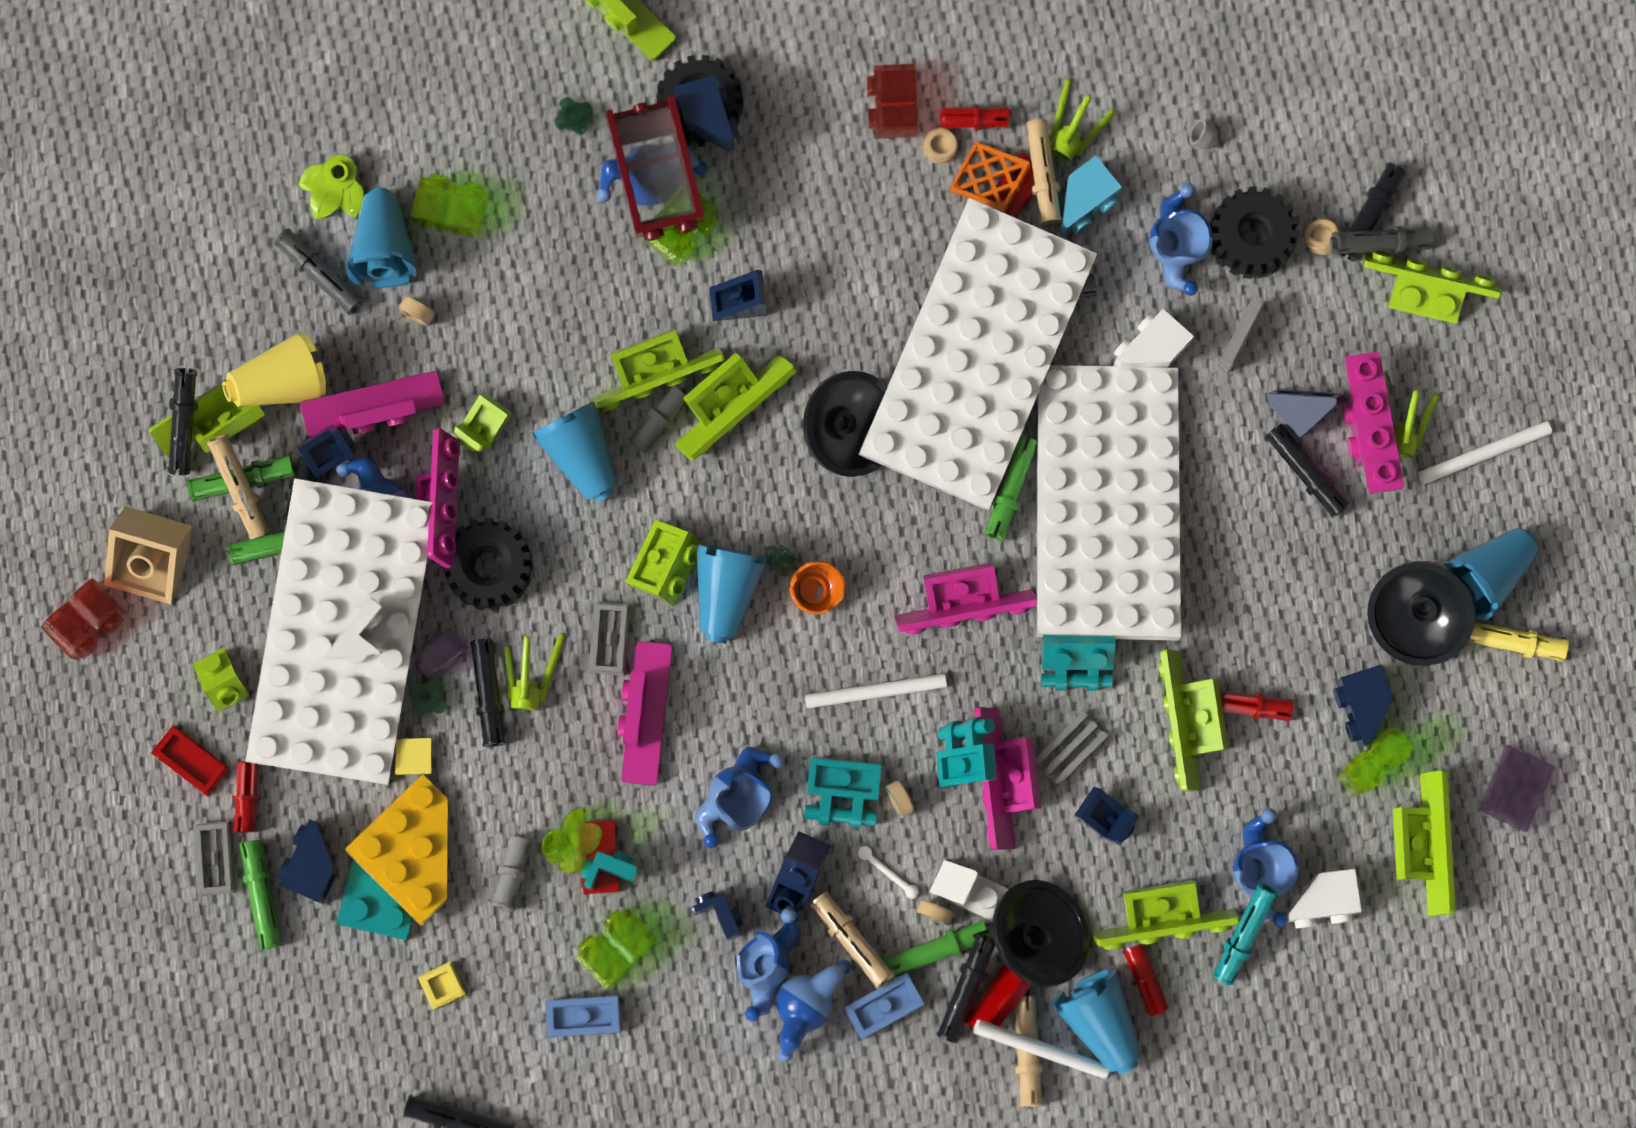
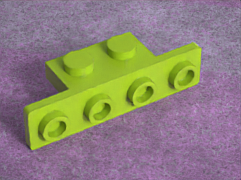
(636, 24)
(1429, 290)
(652, 364)
(727, 398)
(211, 419)
(1194, 719)
(1425, 843)
(1163, 912)

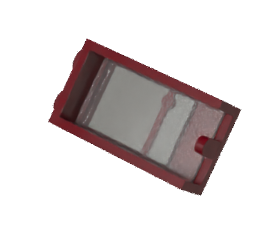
(655, 169)

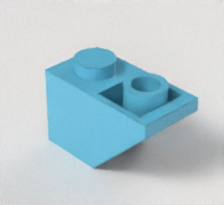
(1086, 193)

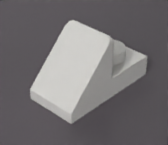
(351, 641)
(967, 889)

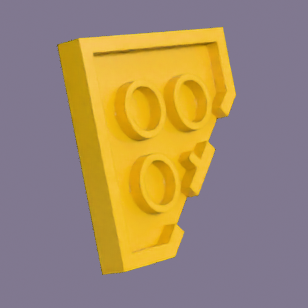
(409, 850)

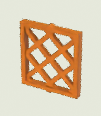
(999, 155)

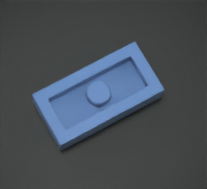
(884, 1006)
(583, 1016)

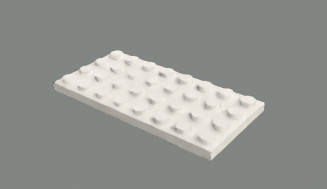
(978, 354)
(1108, 503)
(334, 557)

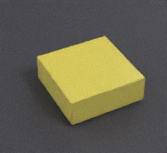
(413, 756)
(442, 985)

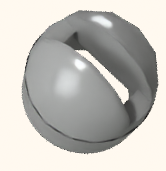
(1208, 134)

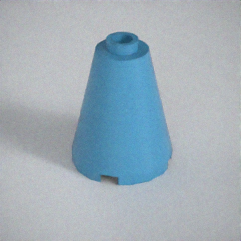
(381, 243)
(580, 451)
(1495, 568)
(725, 589)
(1101, 1019)

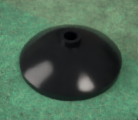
(855, 399)
(1418, 635)
(1052, 923)

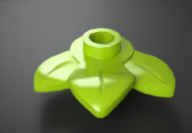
(329, 191)

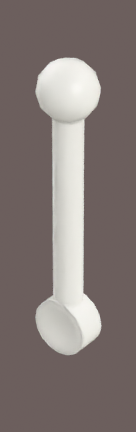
(865, 853)

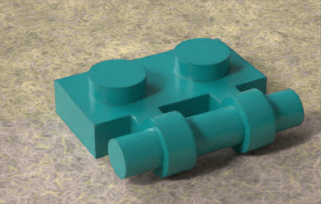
(1077, 653)
(966, 764)
(843, 780)

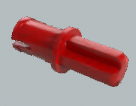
(975, 117)
(1257, 706)
(246, 797)
(1146, 979)

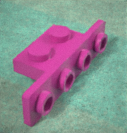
(373, 404)
(1371, 423)
(441, 488)
(963, 596)
(645, 713)
(1015, 786)

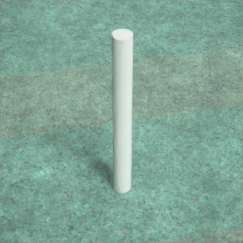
(1485, 452)
(875, 691)
(1040, 1049)

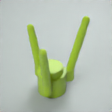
(1067, 142)
(1407, 438)
(525, 694)

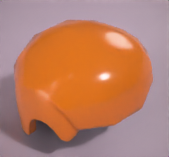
(805, 585)

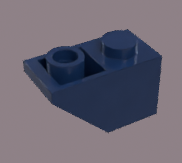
(704, 113)
(1365, 700)
(311, 866)
(798, 874)

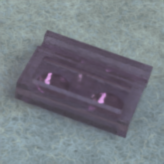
(1516, 788)

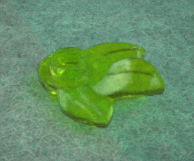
(571, 842)

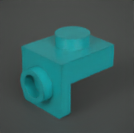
(617, 865)

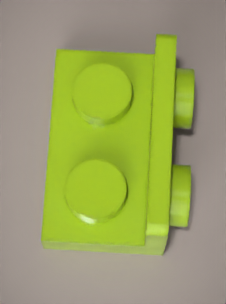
(664, 562)

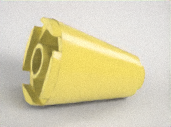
(278, 375)

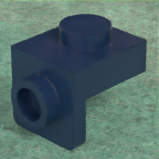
(327, 450)
(1106, 816)
(728, 917)

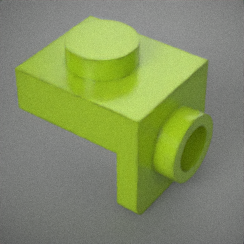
(482, 424)
(220, 680)

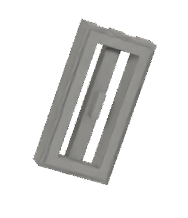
(1240, 336)
(607, 669)
(1091, 727)
(216, 889)

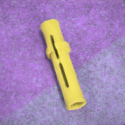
(1528, 643)

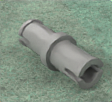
(511, 873)

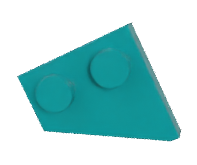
(371, 908)

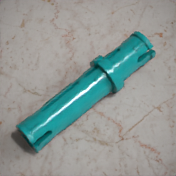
(1239, 946)

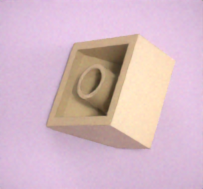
(146, 554)

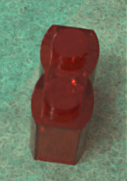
(894, 101)
(84, 619)

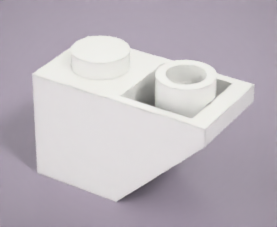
(1157, 344)
(1327, 896)

